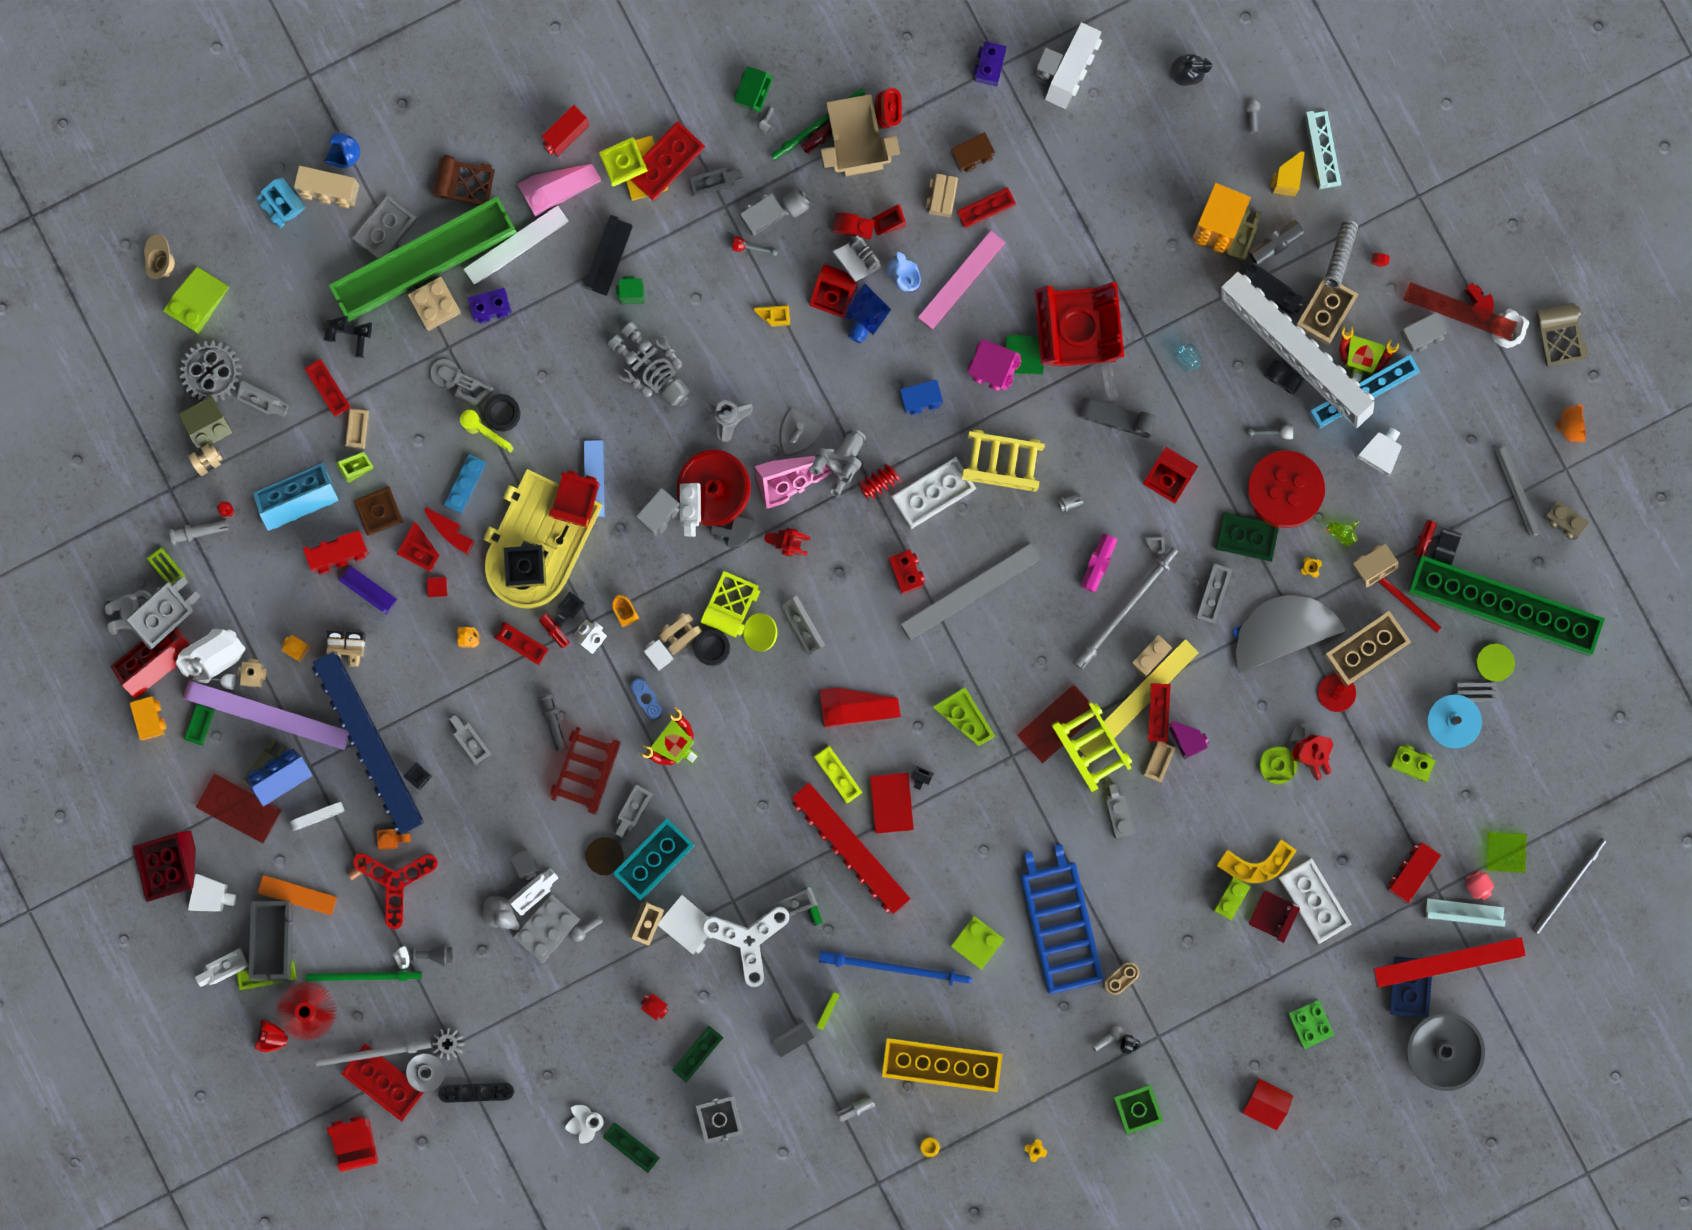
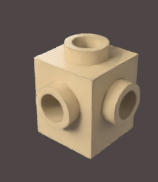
(252, 680)

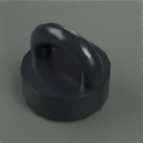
(1127, 1044)

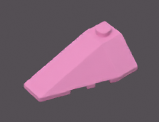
(554, 187)
(785, 477)

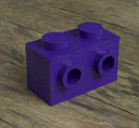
(990, 63)
(490, 305)

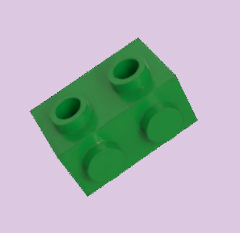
(753, 89)
(630, 290)

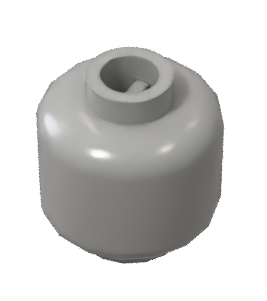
(795, 203)

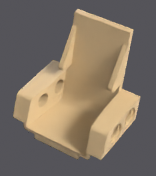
(857, 138)

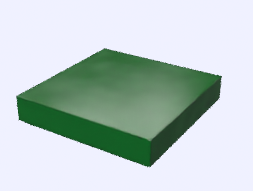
(1030, 354)

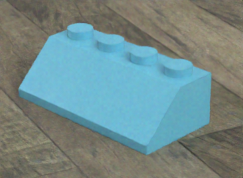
(295, 497)

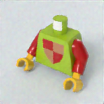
(1364, 355)
(673, 743)

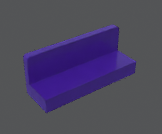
(368, 590)

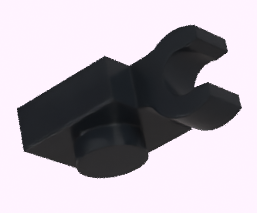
(570, 607)

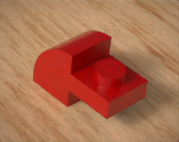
(852, 225)
(1476, 295)

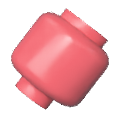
(1479, 885)

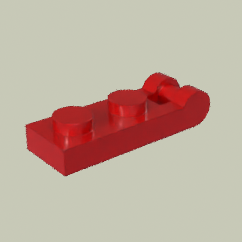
(522, 644)

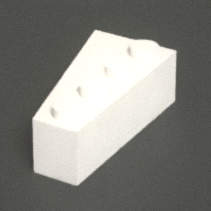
(1073, 65)

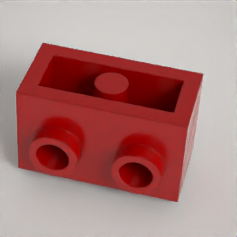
(906, 571)

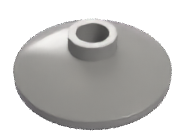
(431, 1066)

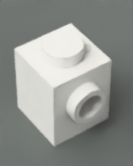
(658, 654)

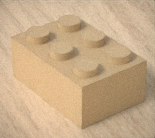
(326, 187)
(1326, 312)

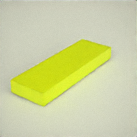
(838, 774)

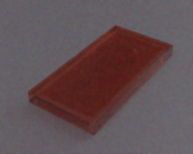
(1041, 736)
(238, 808)

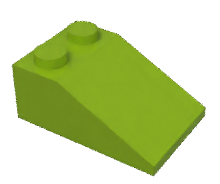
(196, 300)

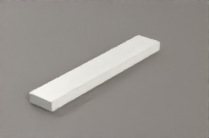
(516, 245)

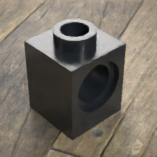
(417, 776)

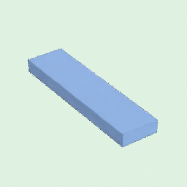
(595, 467)

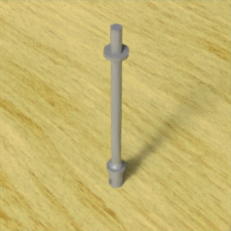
(1091, 650)

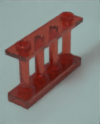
(598, 785)

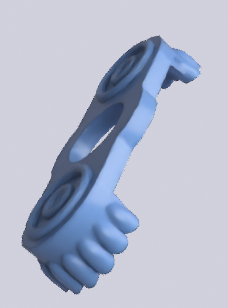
(652, 709)

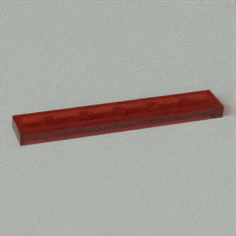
(1460, 311)

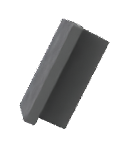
(792, 1039)

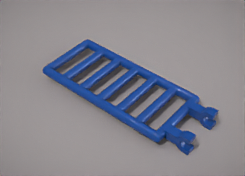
(1083, 922)

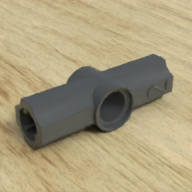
(1276, 242)

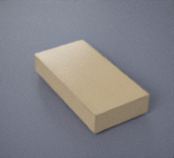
(357, 428)
(1159, 761)

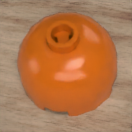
(1572, 424)

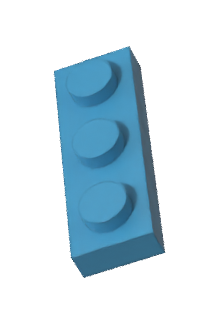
(465, 484)

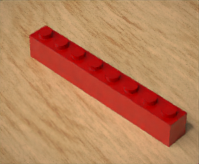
(851, 848)

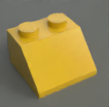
(1288, 176)

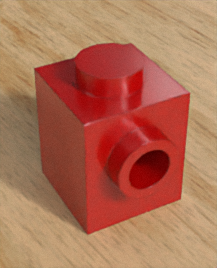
(654, 1006)

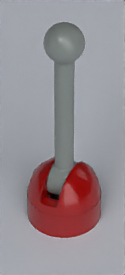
(739, 245)

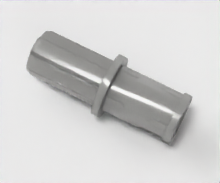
(855, 1109)

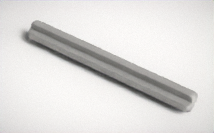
(1518, 491)

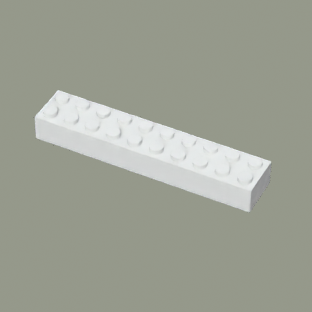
(1297, 349)

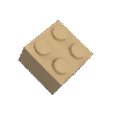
(434, 303)

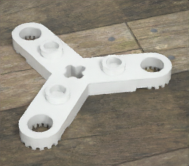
(760, 931)

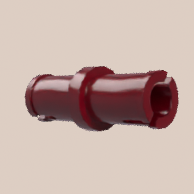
(818, 137)

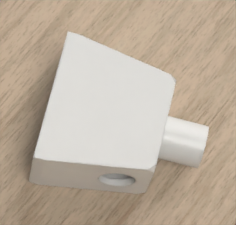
(1382, 452)
(209, 895)

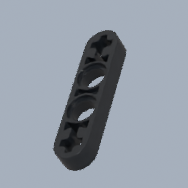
(476, 1092)

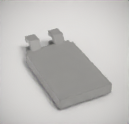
(162, 613)

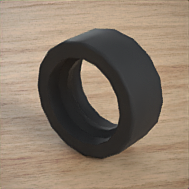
(502, 398)
(697, 647)

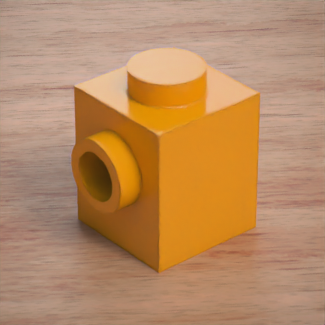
(295, 647)

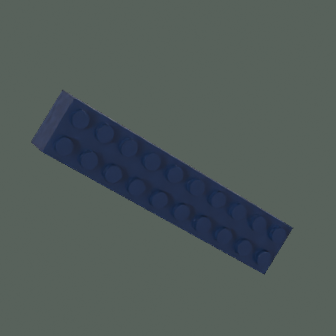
(368, 742)

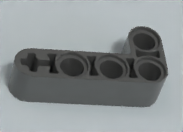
(1117, 418)

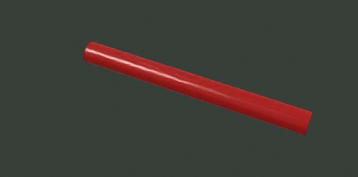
(1410, 605)

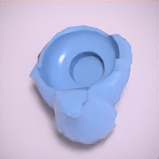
(903, 273)

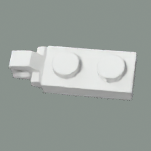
(690, 508)
(533, 891)
(223, 968)

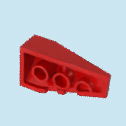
(850, 707)

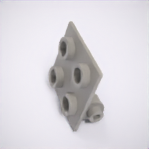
(856, 259)

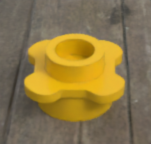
(1311, 562)
(1036, 1145)

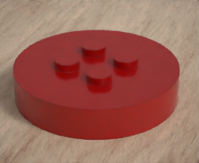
(1286, 489)

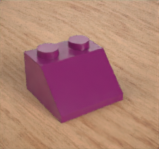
(1188, 739)

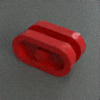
(888, 108)

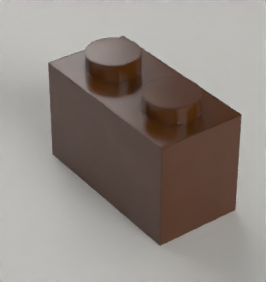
(973, 152)

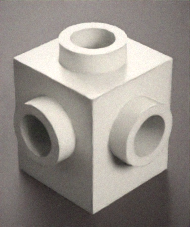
(589, 635)

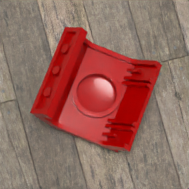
(1079, 325)

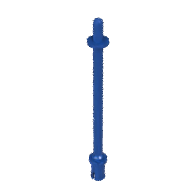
(839, 959)

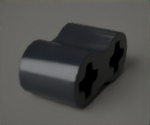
(1284, 377)
(1446, 546)

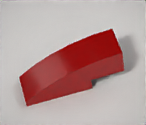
(450, 531)

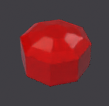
(1380, 259)

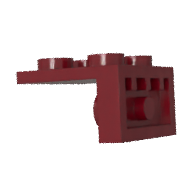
(1274, 915)

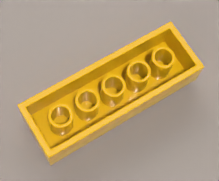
(942, 1065)

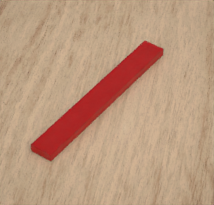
(1449, 962)

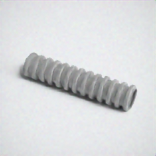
(1341, 253)

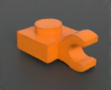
(389, 839)

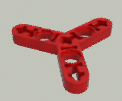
(391, 890)

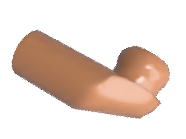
(354, 873)

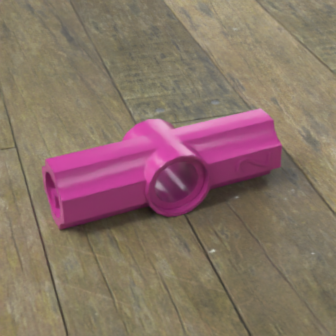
(1099, 563)

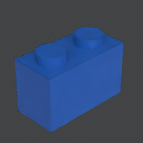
(921, 397)

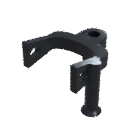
(334, 326)

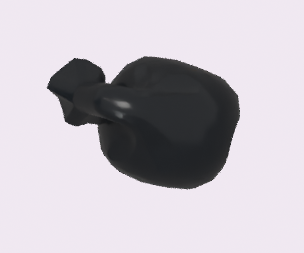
(1190, 69)

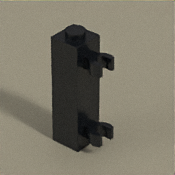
(1273, 288)

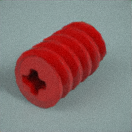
(878, 481)

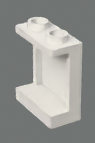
(685, 925)

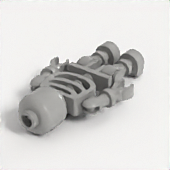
(674, 390)

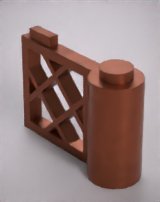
(447, 178)

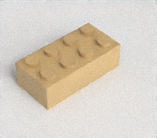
(1367, 648)

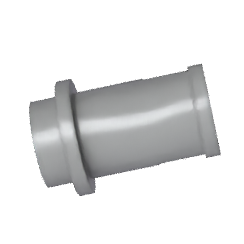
(1070, 502)

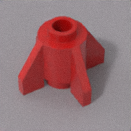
(270, 1037)

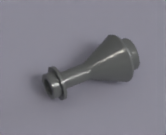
(440, 954)

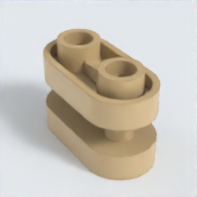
(209, 456)
(682, 622)
(1121, 978)

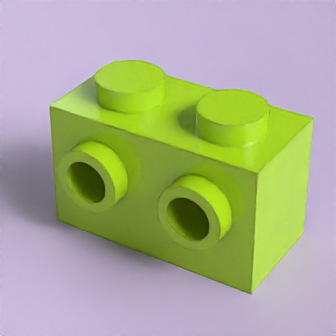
(1412, 763)

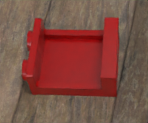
(575, 499)

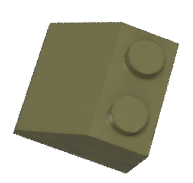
(205, 423)

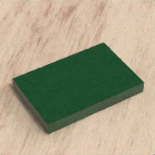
(1246, 537)

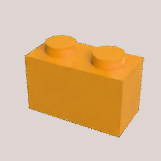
(148, 718)

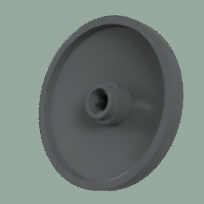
(1445, 1051)

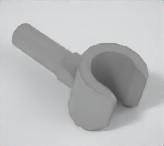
(764, 127)

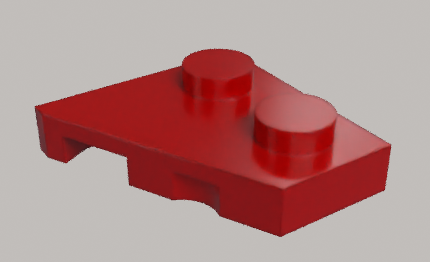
(418, 549)

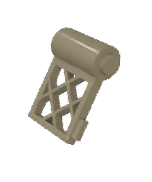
(1557, 318)

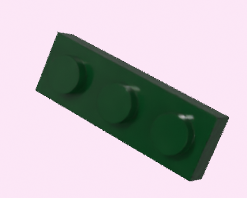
(697, 1054)
(631, 1147)

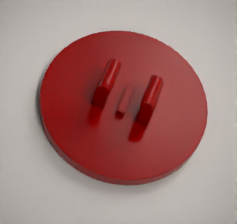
(1335, 695)

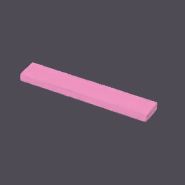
(961, 280)

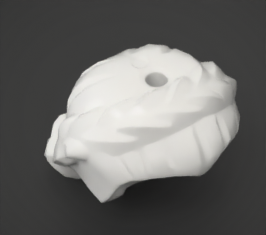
(1519, 332)

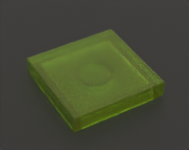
(1506, 852)

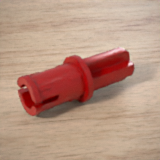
(225, 509)
(1425, 538)
(554, 630)

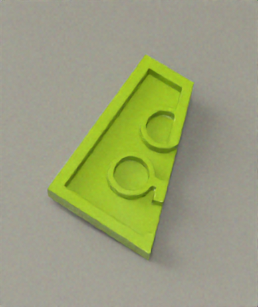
(965, 716)

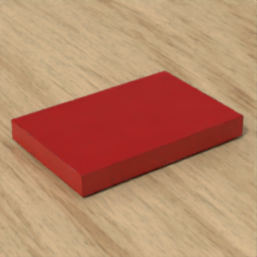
(892, 803)

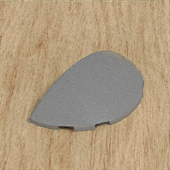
(1282, 628)

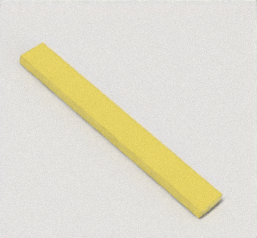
(1141, 696)

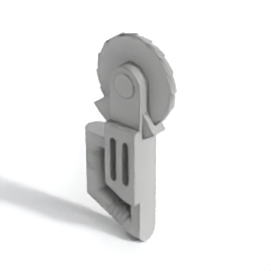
(446, 374)

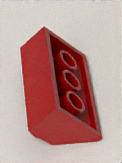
(146, 666)

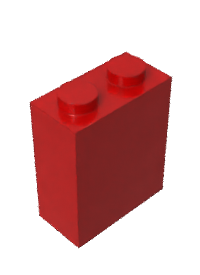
(564, 131)

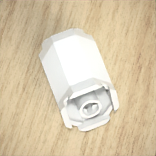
(210, 655)

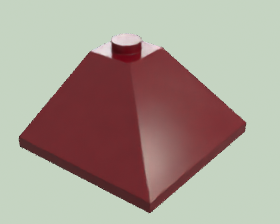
(166, 865)

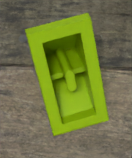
(354, 466)

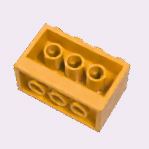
(1221, 218)

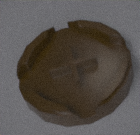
(604, 856)

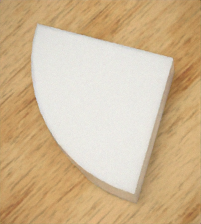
(401, 958)

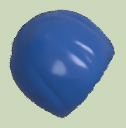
(343, 152)

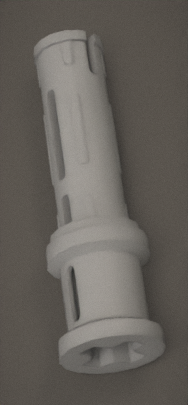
(189, 533)

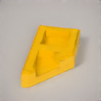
(774, 315)

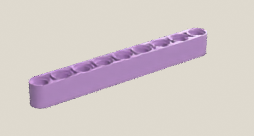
(266, 715)

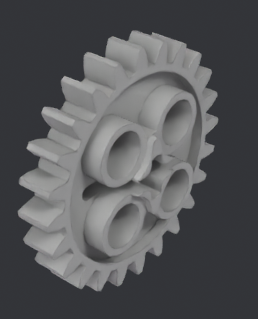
(200, 358)

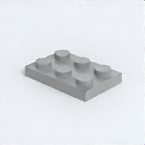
(547, 928)

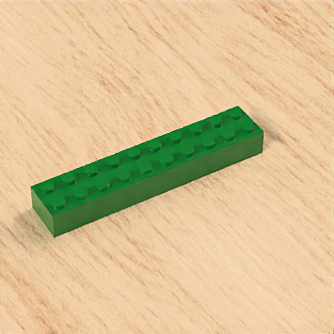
(1505, 606)

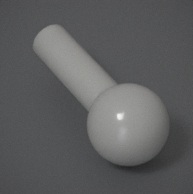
(1253, 108)
(578, 933)
(1116, 1033)

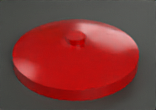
(722, 482)

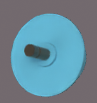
(1454, 721)

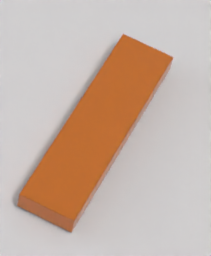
(297, 895)

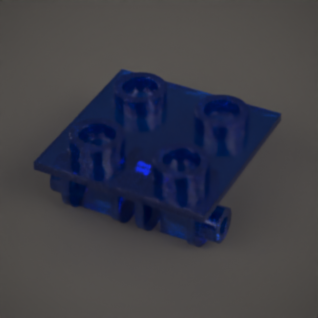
(867, 309)

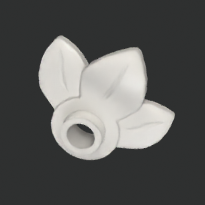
(581, 1123)

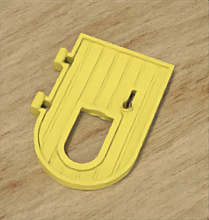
(530, 522)

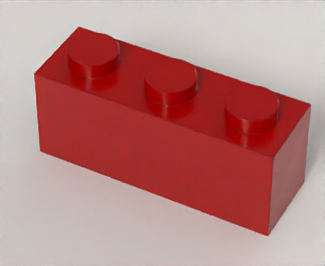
(1413, 872)

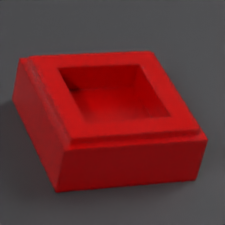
(437, 587)

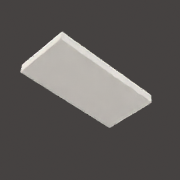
(932, 493)
(1316, 901)

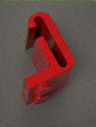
(353, 1143)

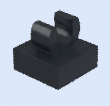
(921, 776)

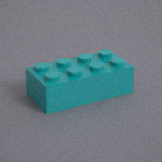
(654, 859)

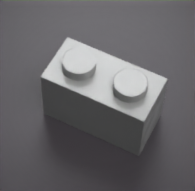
(1048, 66)
(762, 214)
(1424, 332)

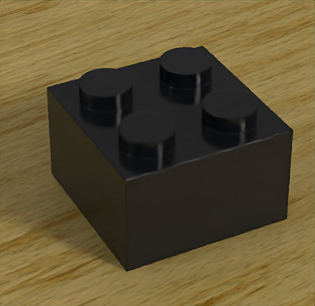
(525, 566)

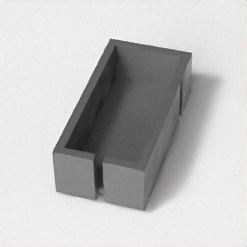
(270, 941)

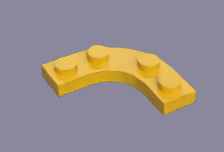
(1260, 871)

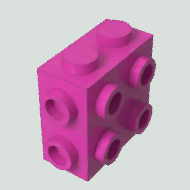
(993, 365)

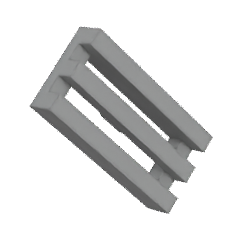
(1477, 692)

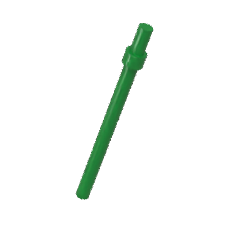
(788, 145)
(401, 975)

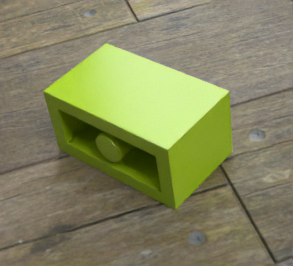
(1231, 898)

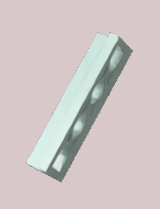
(1316, 149)
(1464, 912)

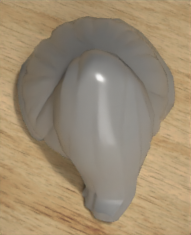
(499, 913)

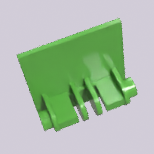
(1311, 1024)

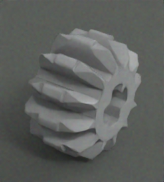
(452, 1049)

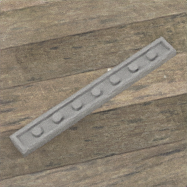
(971, 592)

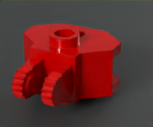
(787, 541)
(1314, 752)

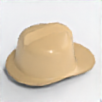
(157, 257)

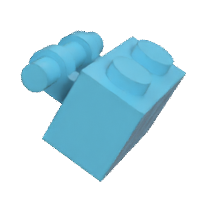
(280, 202)

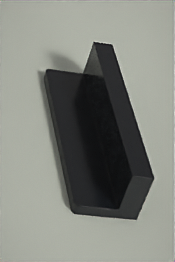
(608, 256)

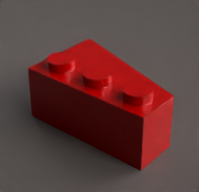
(336, 552)

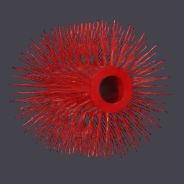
(301, 1020)

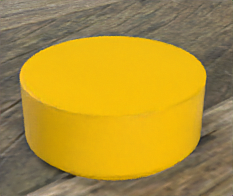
(929, 1147)

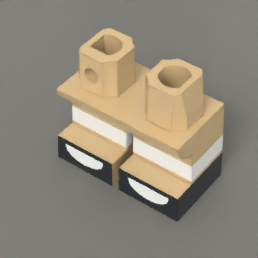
(347, 644)

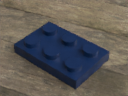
(1410, 997)

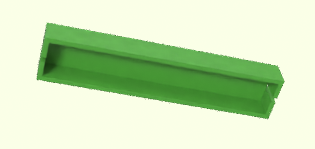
(423, 259)

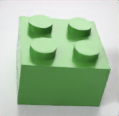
(1138, 1109)

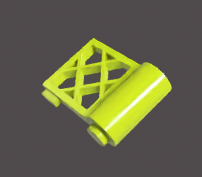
(472, 424)
(724, 619)

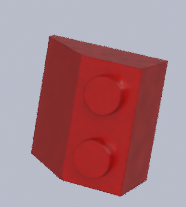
(833, 291)
(1170, 475)

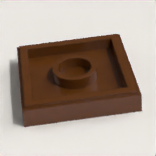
(378, 511)

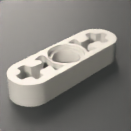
(317, 816)

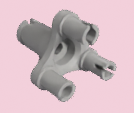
(727, 423)
(840, 460)

